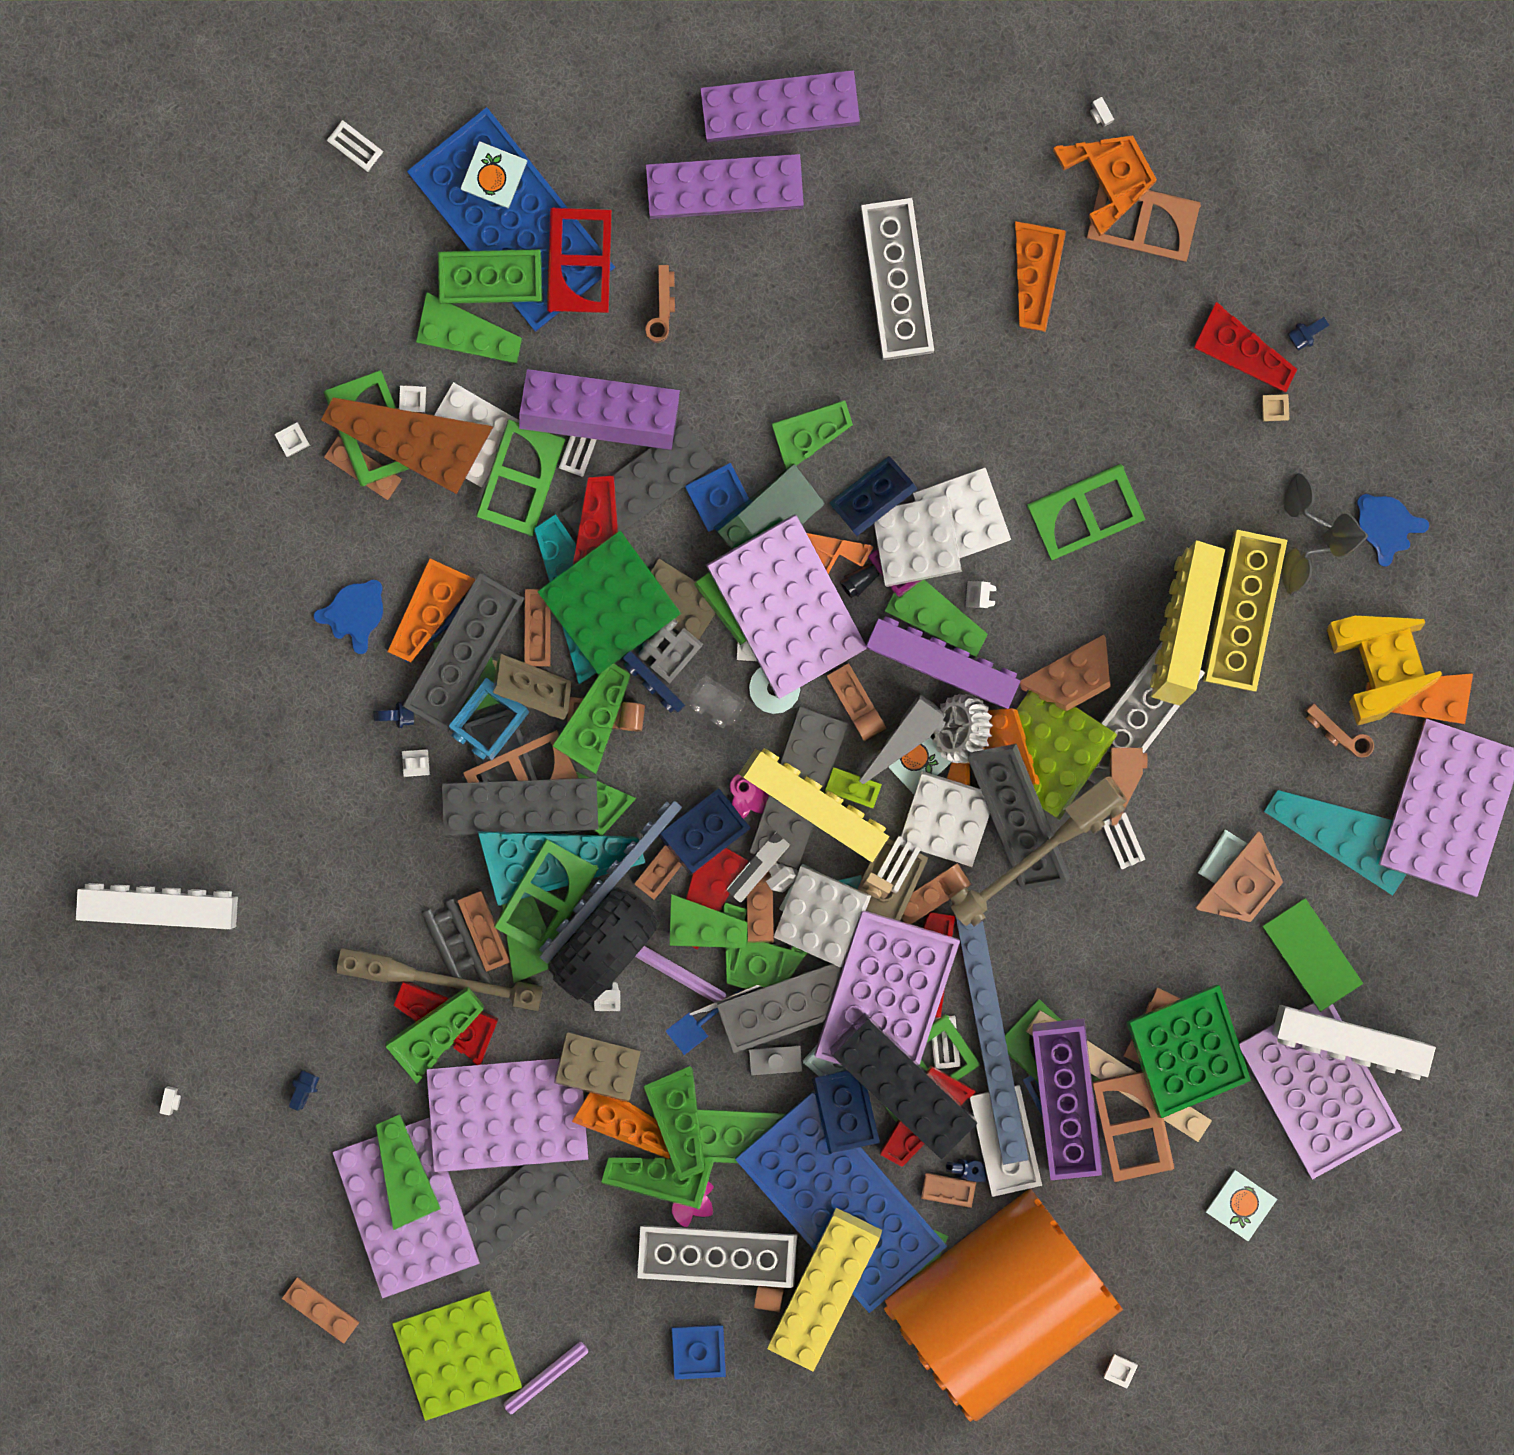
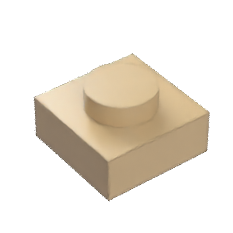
(1275, 408)
(877, 886)

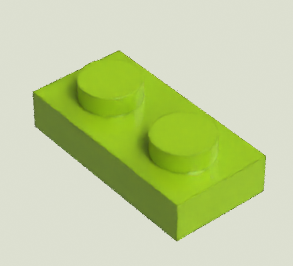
(848, 787)

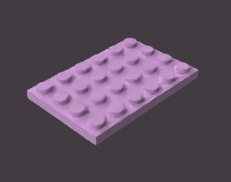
(786, 606)
(1450, 808)
(893, 977)
(1321, 1101)
(503, 1116)
(420, 1249)

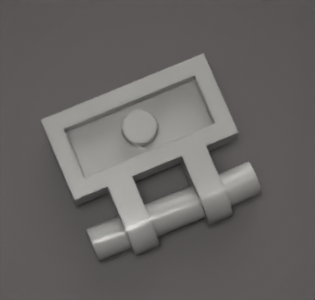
(675, 656)

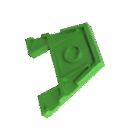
(759, 962)

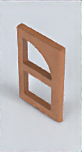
(1182, 211)
(562, 768)
(1135, 1085)

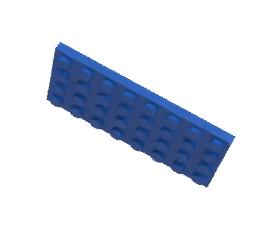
(497, 228)
(809, 1184)

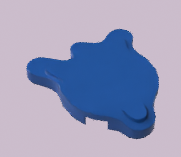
(1387, 525)
(354, 612)

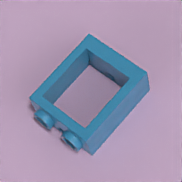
(461, 736)

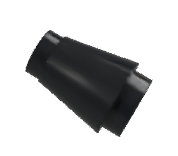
(859, 580)

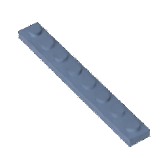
(601, 889)

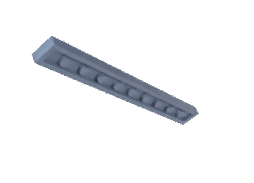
(992, 1043)

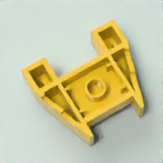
(1389, 661)

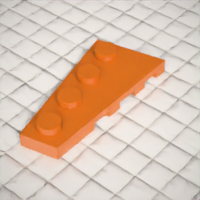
(1038, 265)
(622, 1122)

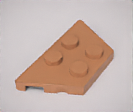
(1072, 677)
(1244, 884)

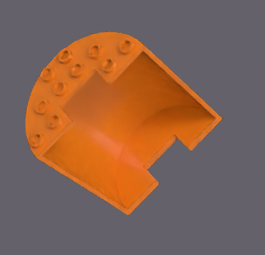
(1001, 1306)

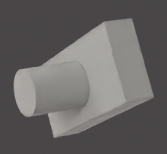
(775, 1060)

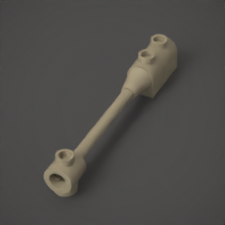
(1086, 815)
(383, 969)

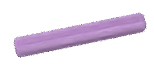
(680, 975)
(545, 1377)

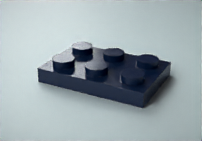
(873, 495)
(653, 683)
(704, 831)
(845, 1112)

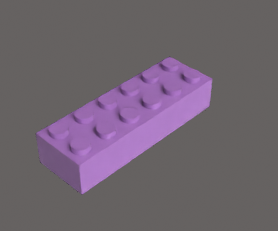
(780, 106)
(724, 186)
(599, 409)
(942, 663)
(1067, 1099)

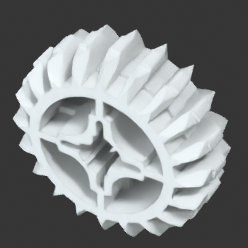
(965, 728)

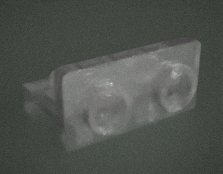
(717, 701)

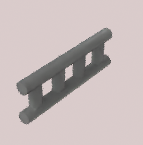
(463, 936)

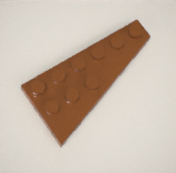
(424, 443)

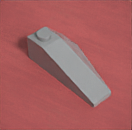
(915, 728)

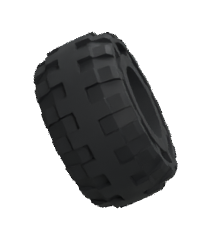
(603, 945)

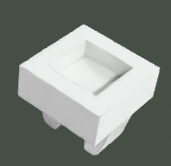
(978, 594)
(415, 763)
(781, 877)
(608, 1000)

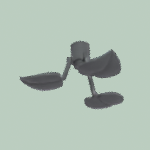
(1341, 538)

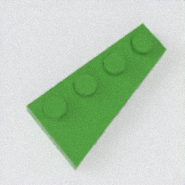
(677, 1117)

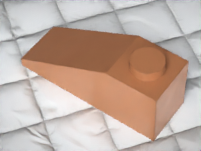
(1126, 771)

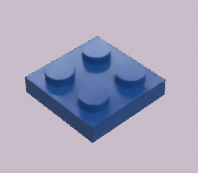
(717, 495)
(698, 1351)

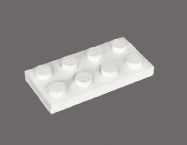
(1001, 1177)

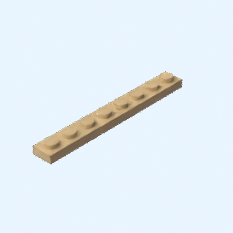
(1105, 1067)

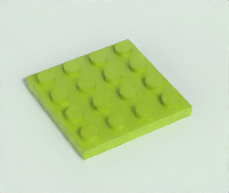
(1063, 749)
(457, 1355)

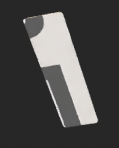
(758, 867)
(714, 1005)

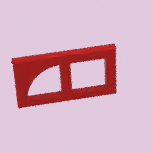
(559, 295)

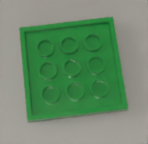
(609, 602)
(1188, 1051)

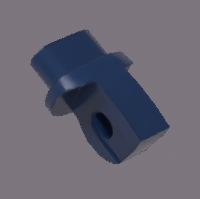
(1303, 335)
(400, 715)
(304, 1085)
(964, 1170)

